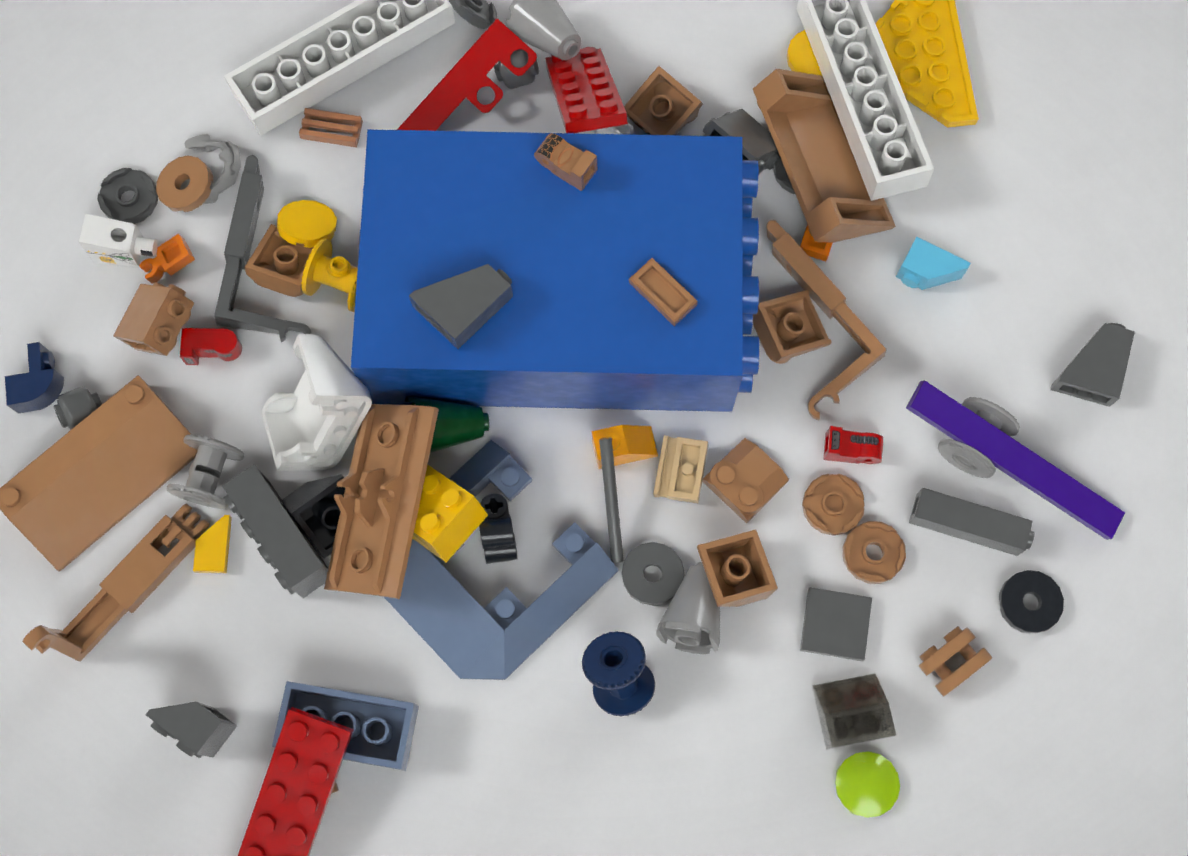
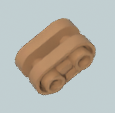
(934, 660)

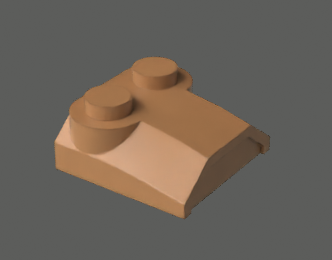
(662, 105)
(278, 264)
(789, 327)
(746, 479)

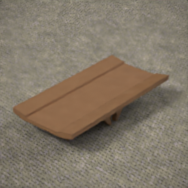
(381, 500)

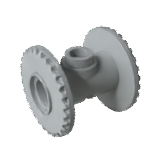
(968, 458)
(205, 471)

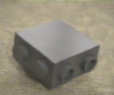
(756, 140)

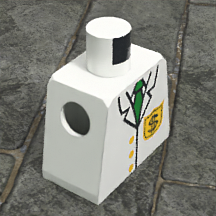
(115, 241)

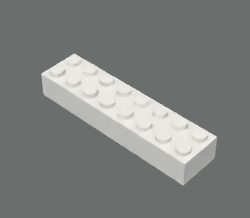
(332, 56)
(866, 96)

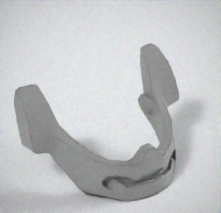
(229, 155)

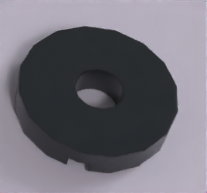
(1048, 596)

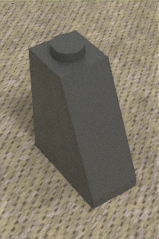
(463, 302)
(1099, 367)

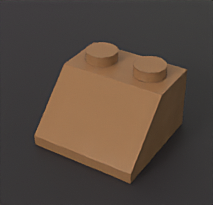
(737, 569)

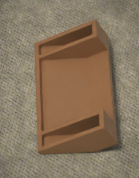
(819, 158)
(97, 473)

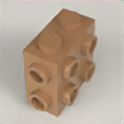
(154, 318)

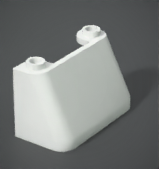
(322, 415)

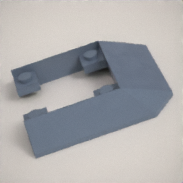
(501, 636)

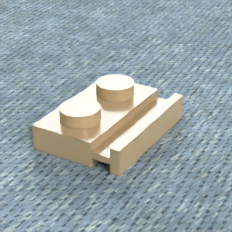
(681, 469)

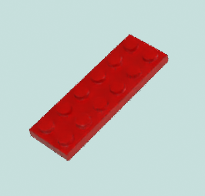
(585, 91)
(296, 786)

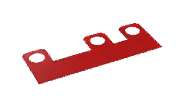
(469, 77)

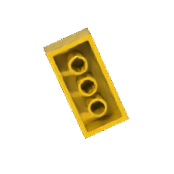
(445, 515)

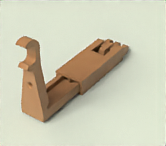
(832, 303)
(124, 587)

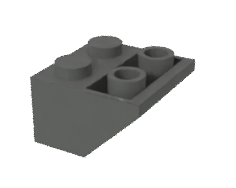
(195, 725)

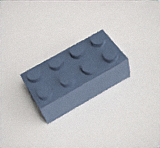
(380, 724)

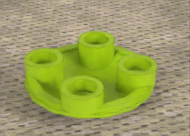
(867, 784)

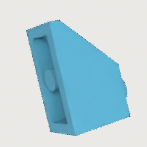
(930, 266)

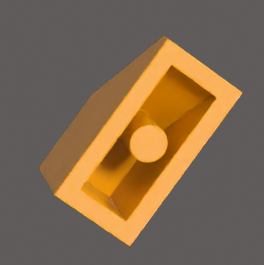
(629, 443)

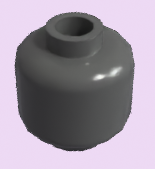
(518, 59)
(75, 406)

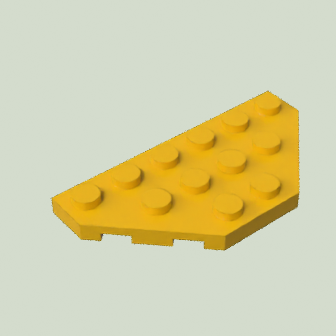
(930, 58)

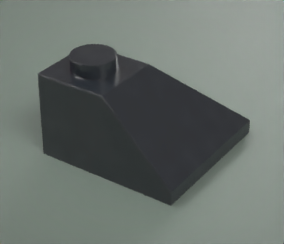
(317, 511)

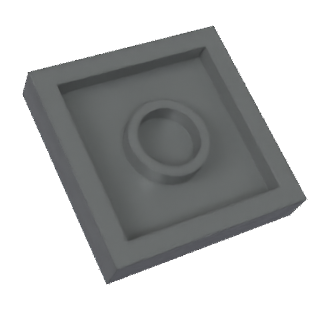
(836, 624)

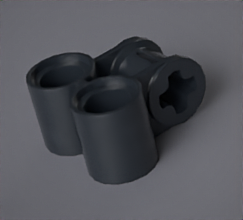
(497, 530)

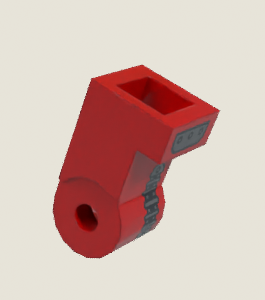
(208, 343)
(852, 446)

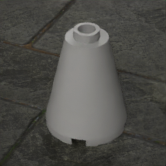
(544, 27)
(692, 615)

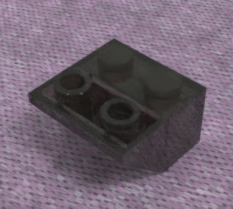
(853, 711)

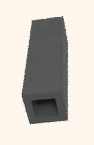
(972, 522)

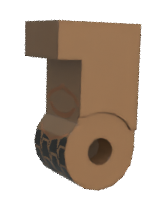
(567, 161)

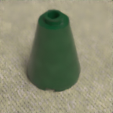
(454, 423)

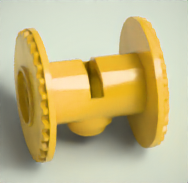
(333, 272)

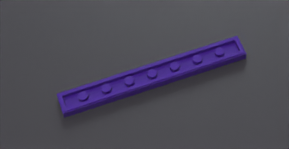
(1016, 460)

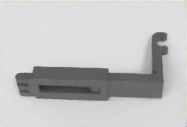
(237, 255)

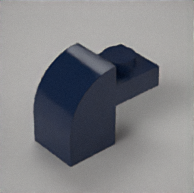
(39, 386)

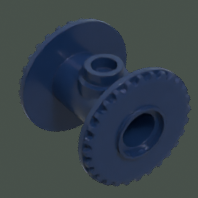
(618, 673)

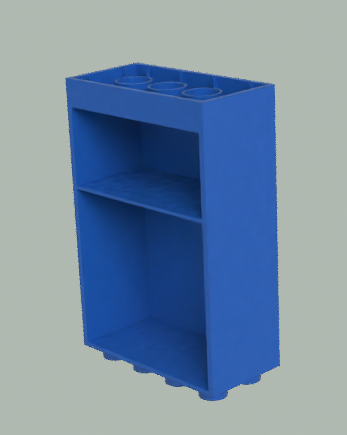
(574, 320)

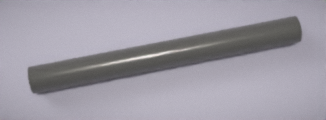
(611, 499)

